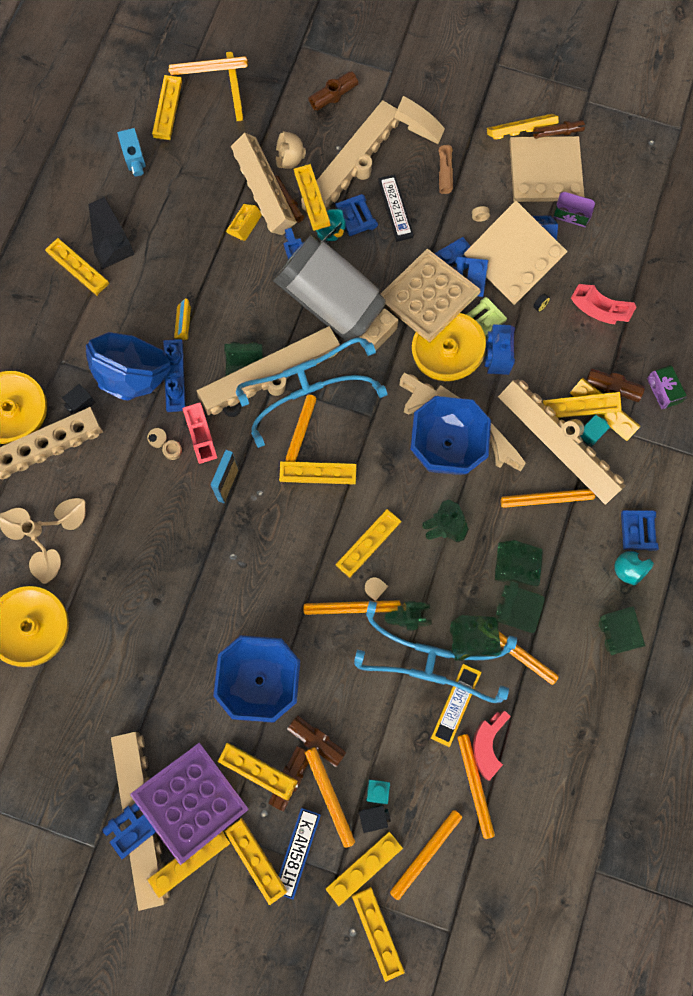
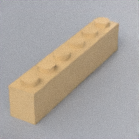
(263, 184)

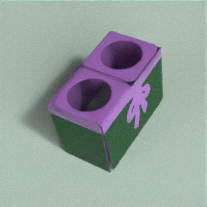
(579, 204)
(666, 387)

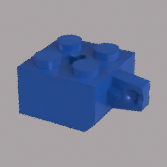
(500, 350)

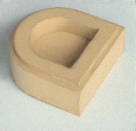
(375, 588)

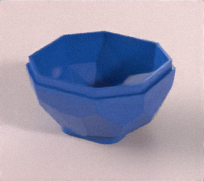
(126, 365)
(454, 422)
(237, 674)

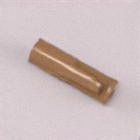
(446, 169)

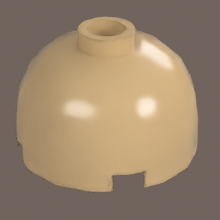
(290, 150)

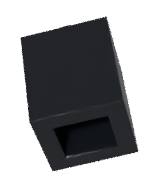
(78, 400)
(374, 818)

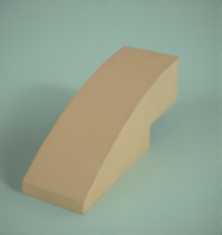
(419, 120)

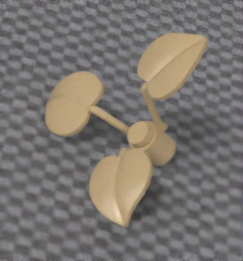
(18, 523)

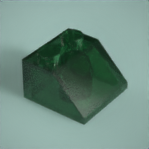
(621, 631)

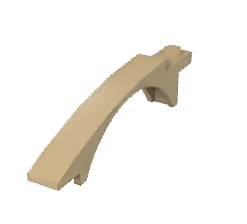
(424, 392)

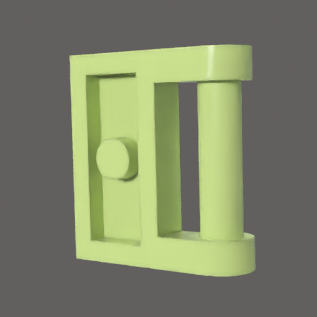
(491, 317)

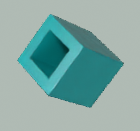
(594, 430)
(378, 791)

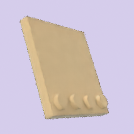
(545, 168)
(517, 252)
(429, 295)

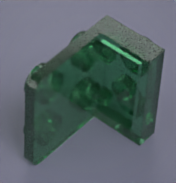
(241, 355)
(518, 563)
(519, 608)
(475, 637)

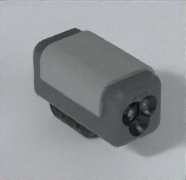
(331, 289)

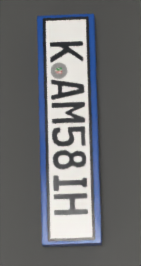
(298, 850)

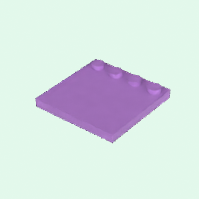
(189, 803)

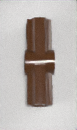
(333, 91)
(615, 383)
(315, 738)
(294, 769)

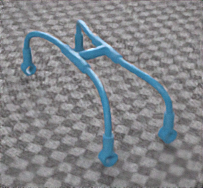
(306, 388)
(432, 652)

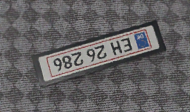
(395, 208)

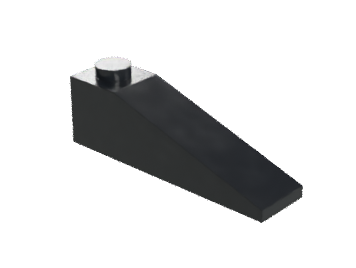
(108, 237)

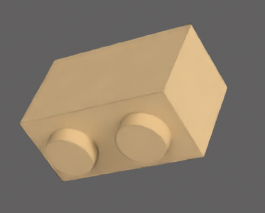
(381, 328)

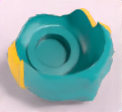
(336, 217)

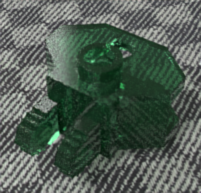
(450, 523)
(409, 616)

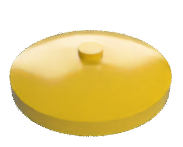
(453, 352)
(21, 406)
(31, 626)

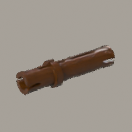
(558, 129)
(291, 202)

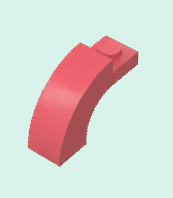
(600, 307)
(200, 433)
(483, 745)

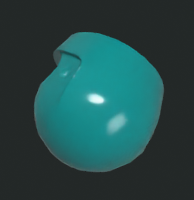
(630, 568)

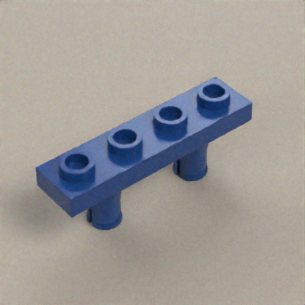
(175, 380)

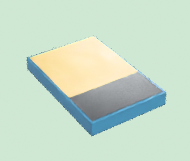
(224, 476)

